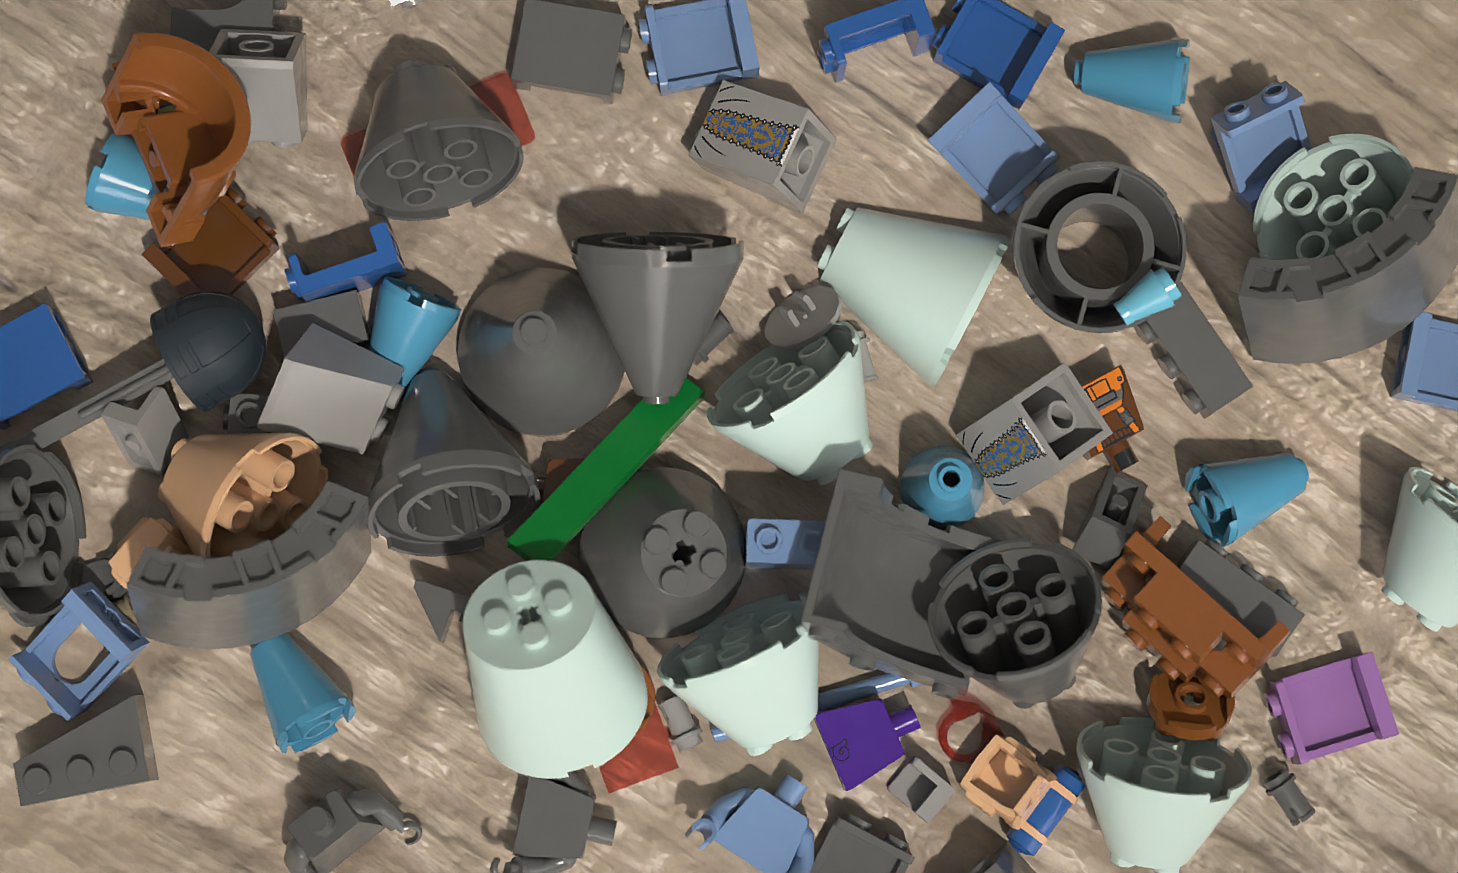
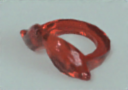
(960, 711)

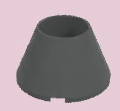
(1105, 195)

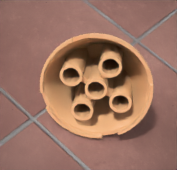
(240, 488)

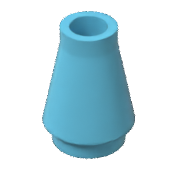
(1148, 296)

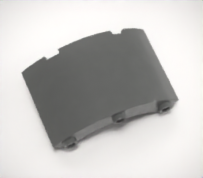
(1362, 291)
(877, 580)
(256, 589)

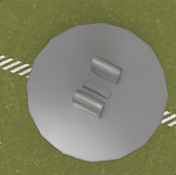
(803, 318)

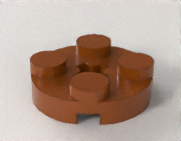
(1183, 720)

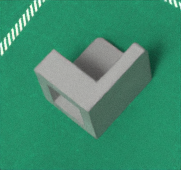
(921, 789)

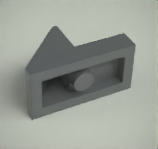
(440, 606)

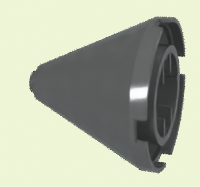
(657, 299)
(538, 354)
(447, 475)

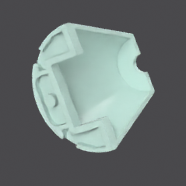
(912, 281)

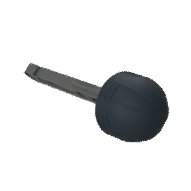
(206, 344)

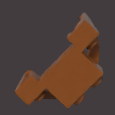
(185, 150)

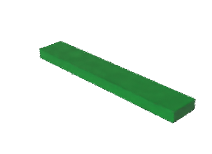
(602, 475)

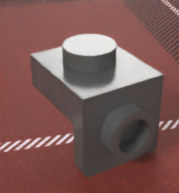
(243, 413)

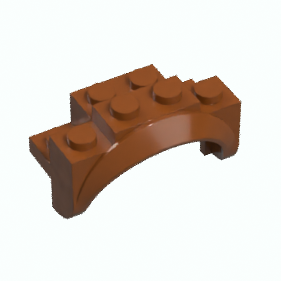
(1182, 621)

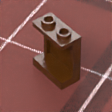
(221, 254)

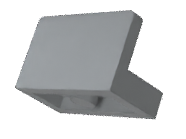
(147, 433)

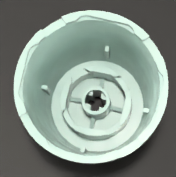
(550, 671)

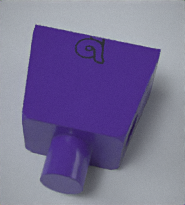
(864, 738)

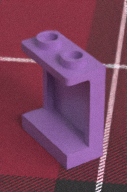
(1330, 708)

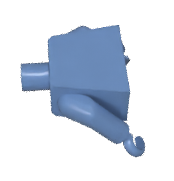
(761, 827)

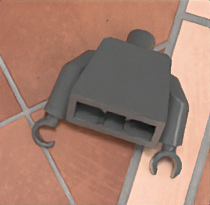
(556, 826)
(340, 827)

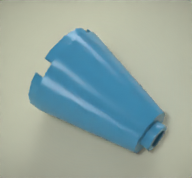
(1138, 77)
(121, 181)
(409, 325)
(925, 491)
(1242, 493)
(297, 694)

